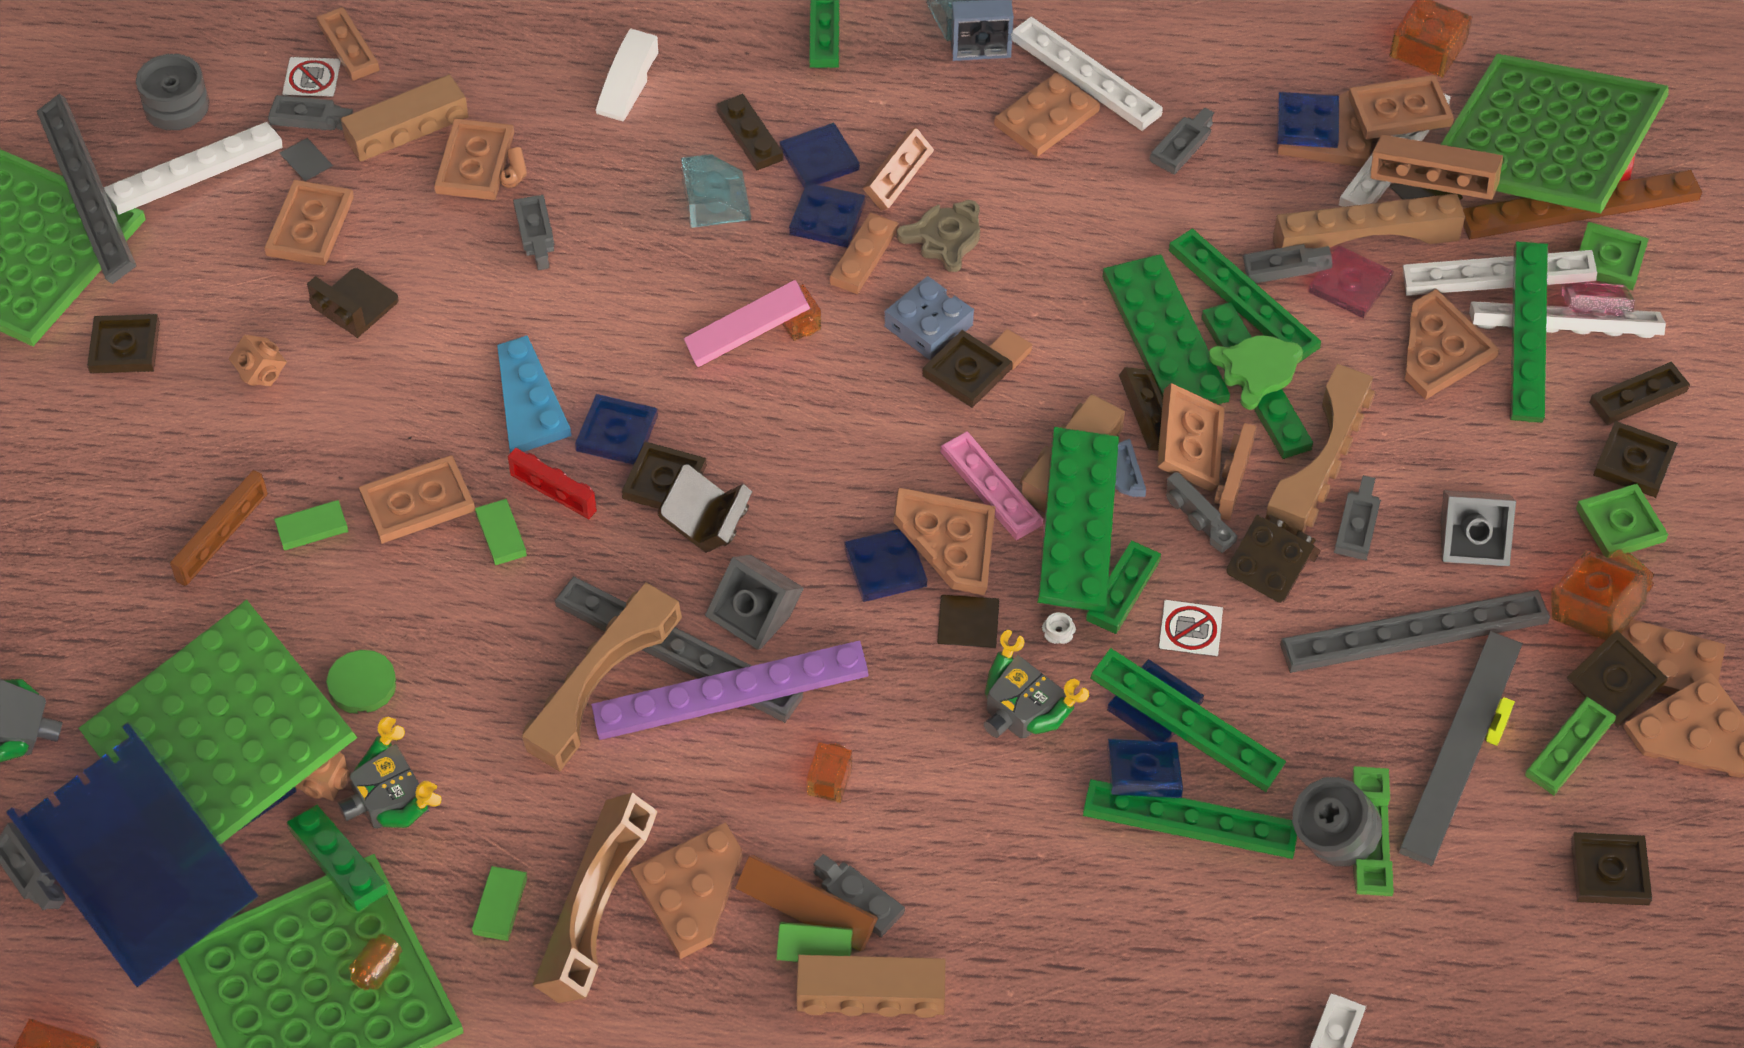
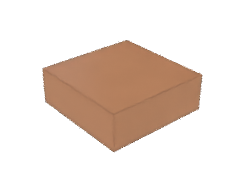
(1012, 347)

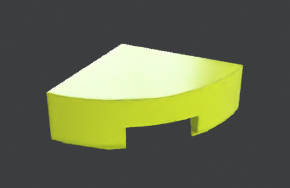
(1500, 721)

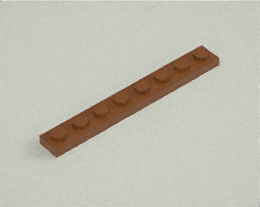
(1627, 197)

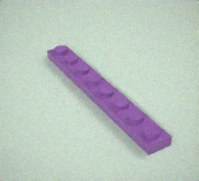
(729, 690)

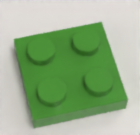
(1615, 254)
(1622, 521)

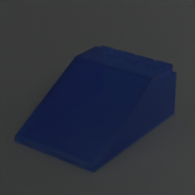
(137, 858)

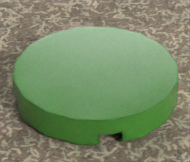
(361, 681)

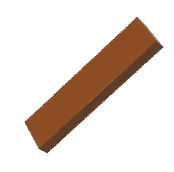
(219, 528)
(804, 900)

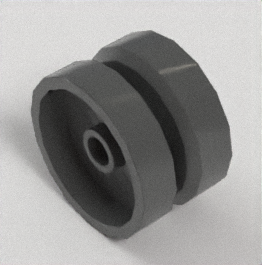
(172, 91)
(1337, 821)

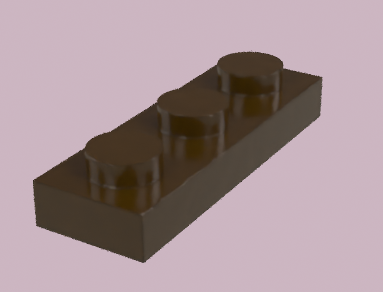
(749, 132)
(1639, 393)
(1145, 403)

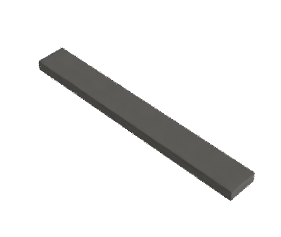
(86, 189)
(1414, 631)
(677, 649)
(1460, 749)

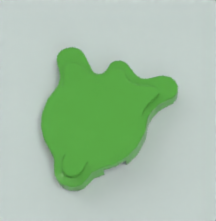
(1258, 365)

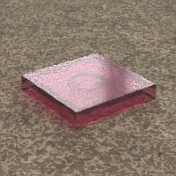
(1351, 282)

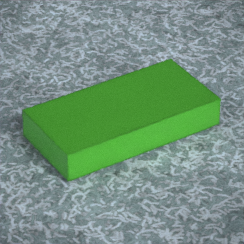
(311, 525)
(500, 532)
(499, 903)
(808, 939)

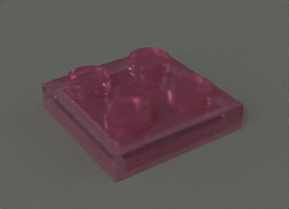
(1598, 296)

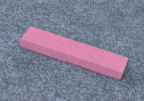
(746, 323)
(991, 485)

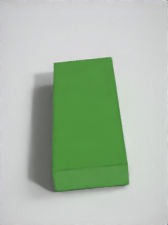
(1570, 746)

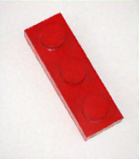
(552, 483)

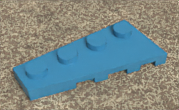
(529, 400)

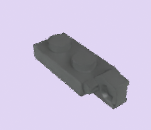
(307, 113)
(1183, 141)
(535, 228)
(1286, 262)
(1199, 512)
(1358, 521)
(28, 870)
(859, 891)

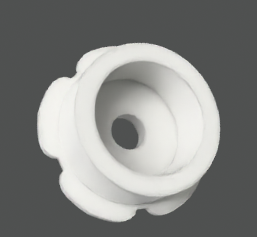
(1059, 621)

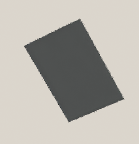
(306, 159)

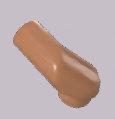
(516, 171)

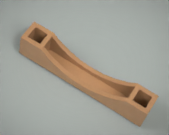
(1426, 218)
(1299, 494)
(643, 623)
(571, 953)

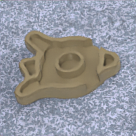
(945, 233)

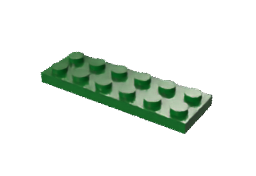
(1164, 328)
(1078, 520)

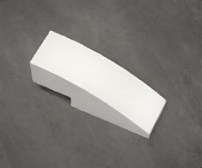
(627, 74)

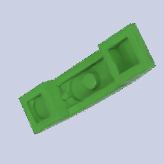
(1375, 872)

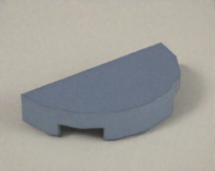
(1128, 474)

